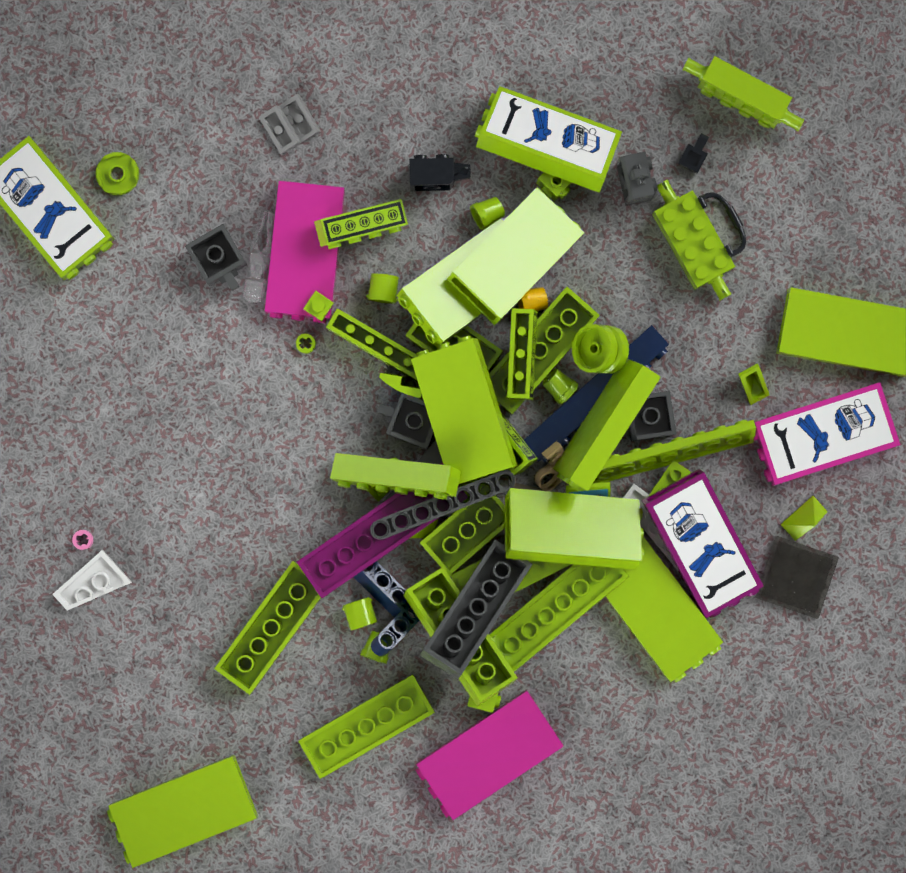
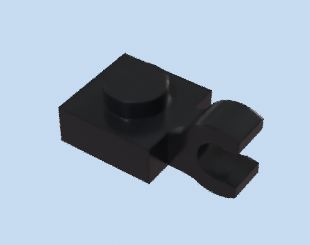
(693, 155)

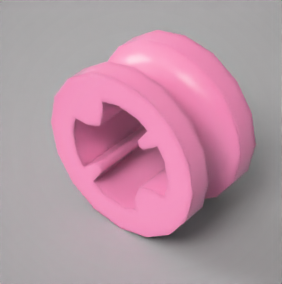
(81, 533)

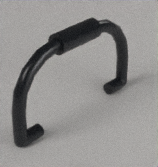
(733, 217)

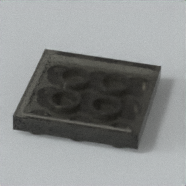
(797, 577)

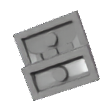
(289, 124)

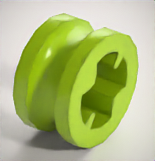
(305, 350)

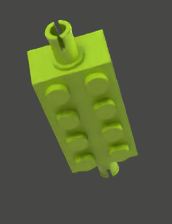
(744, 93)
(693, 240)

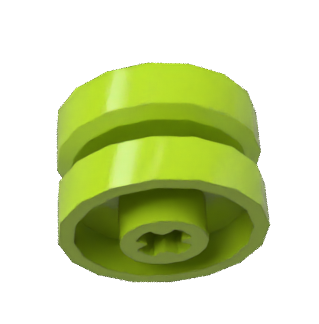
(600, 349)

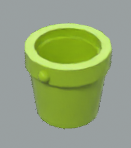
(487, 212)
(559, 385)
(368, 653)

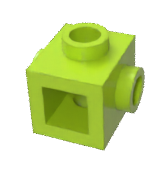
(552, 190)

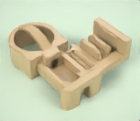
(552, 453)

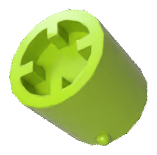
(383, 288)
(360, 613)

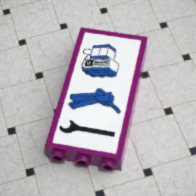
(703, 543)

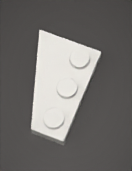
(91, 581)

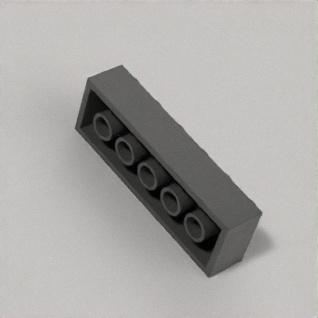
(475, 611)

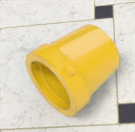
(534, 299)

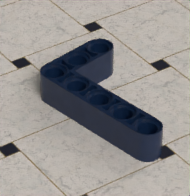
(399, 611)

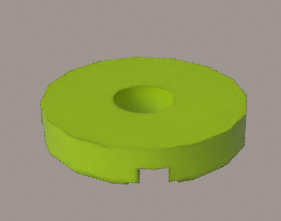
(130, 173)

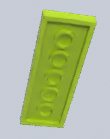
(366, 726)

